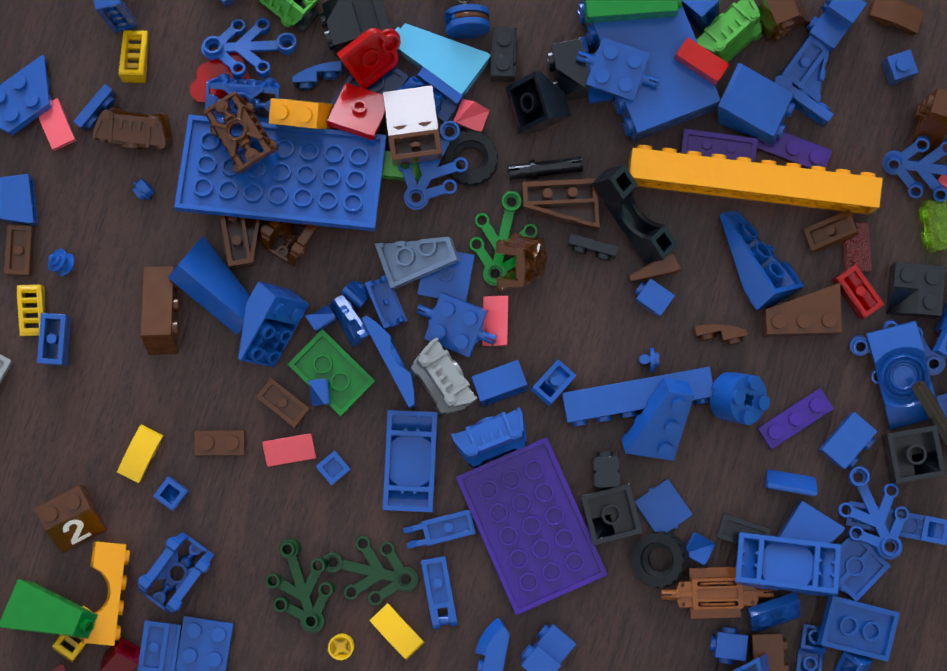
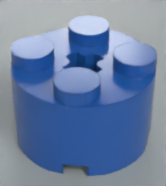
(739, 398)

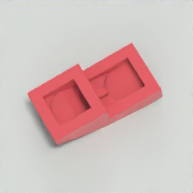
(56, 126)

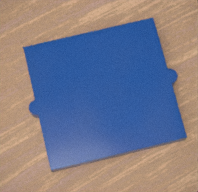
(663, 507)

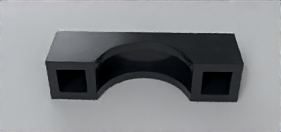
(647, 237)

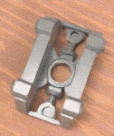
(442, 379)

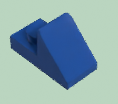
(553, 382)

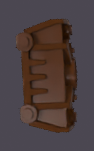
(133, 129)
(252, 129)
(276, 229)
(529, 261)

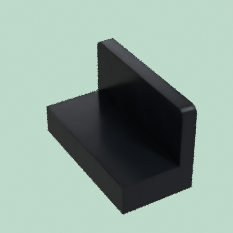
(371, 14)

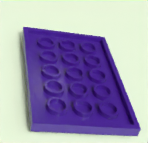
(531, 526)

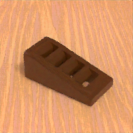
(656, 269)

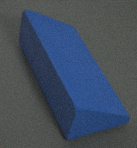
(790, 483)

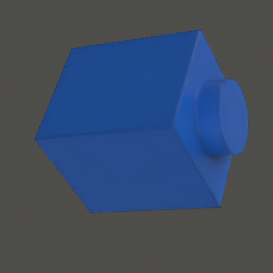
(899, 67)
(653, 297)

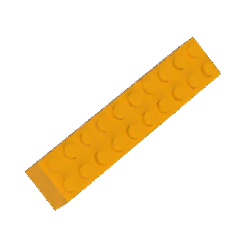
(755, 180)

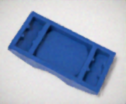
(393, 361)
(899, 364)
(410, 461)
(788, 564)

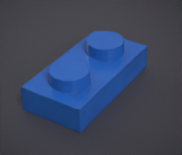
(89, 115)

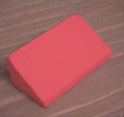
(496, 319)
(289, 449)

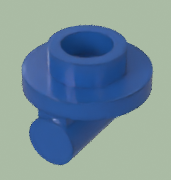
(356, 293)
(652, 359)

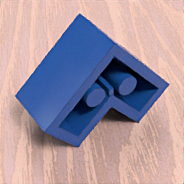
(835, 21)
(548, 650)

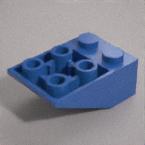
(269, 323)

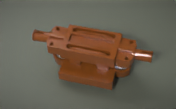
(714, 593)

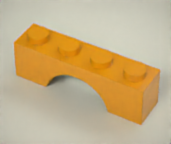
(109, 562)

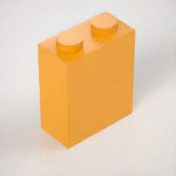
(300, 113)

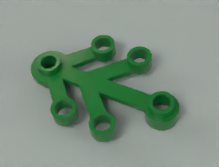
(497, 262)

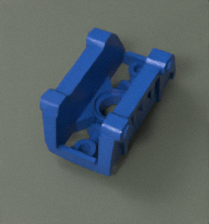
(245, 88)
(491, 438)
(163, 567)

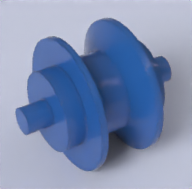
(61, 262)

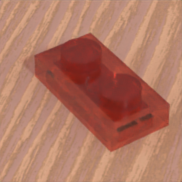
(858, 249)

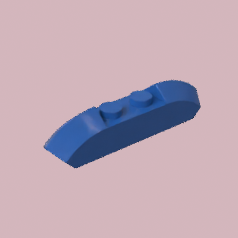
(493, 646)

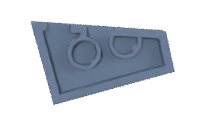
(412, 260)

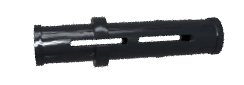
(543, 168)

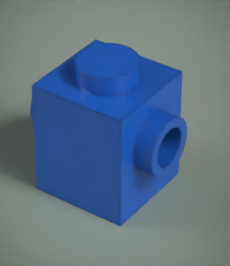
(728, 645)

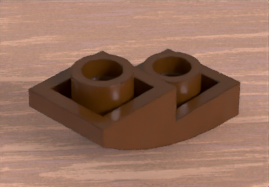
(896, 13)
(726, 333)

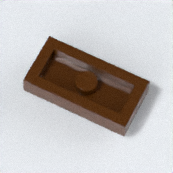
(831, 231)
(18, 250)
(282, 402)
(219, 443)

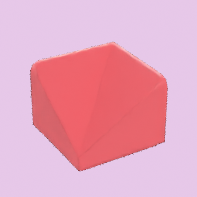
(471, 115)

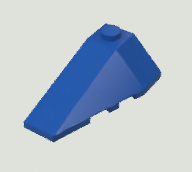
(760, 271)

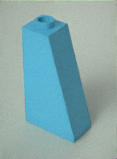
(445, 58)

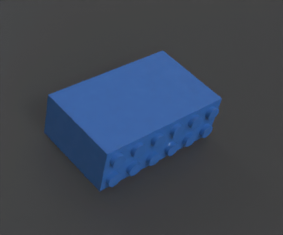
(680, 91)

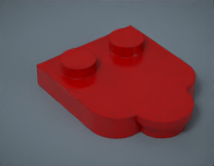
(371, 55)
(209, 71)

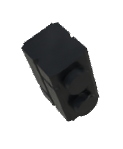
(503, 54)
(605, 470)

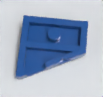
(808, 67)
(349, 321)

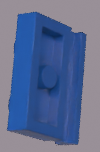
(774, 612)
(159, 646)

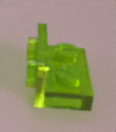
(935, 225)

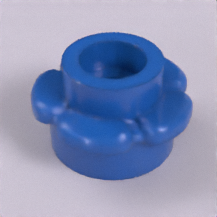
(143, 189)

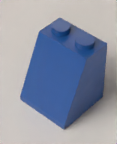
(755, 105)

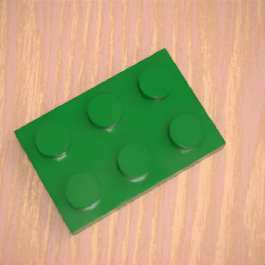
(327, 360)

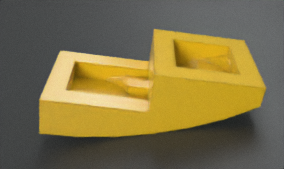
(139, 453)
(397, 631)

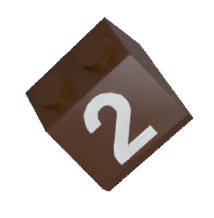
(71, 518)

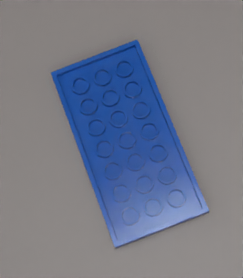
(310, 180)

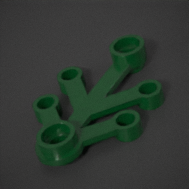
(375, 572)
(302, 589)

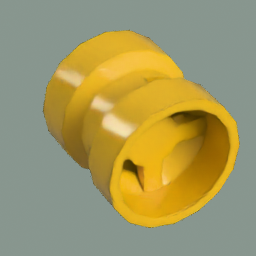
(341, 646)

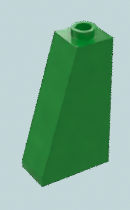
(623, 10)
(45, 612)

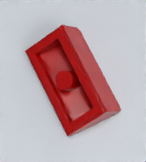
(701, 61)
(858, 292)

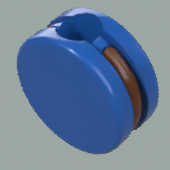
(467, 21)

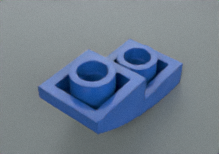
(310, 77)
(809, 652)

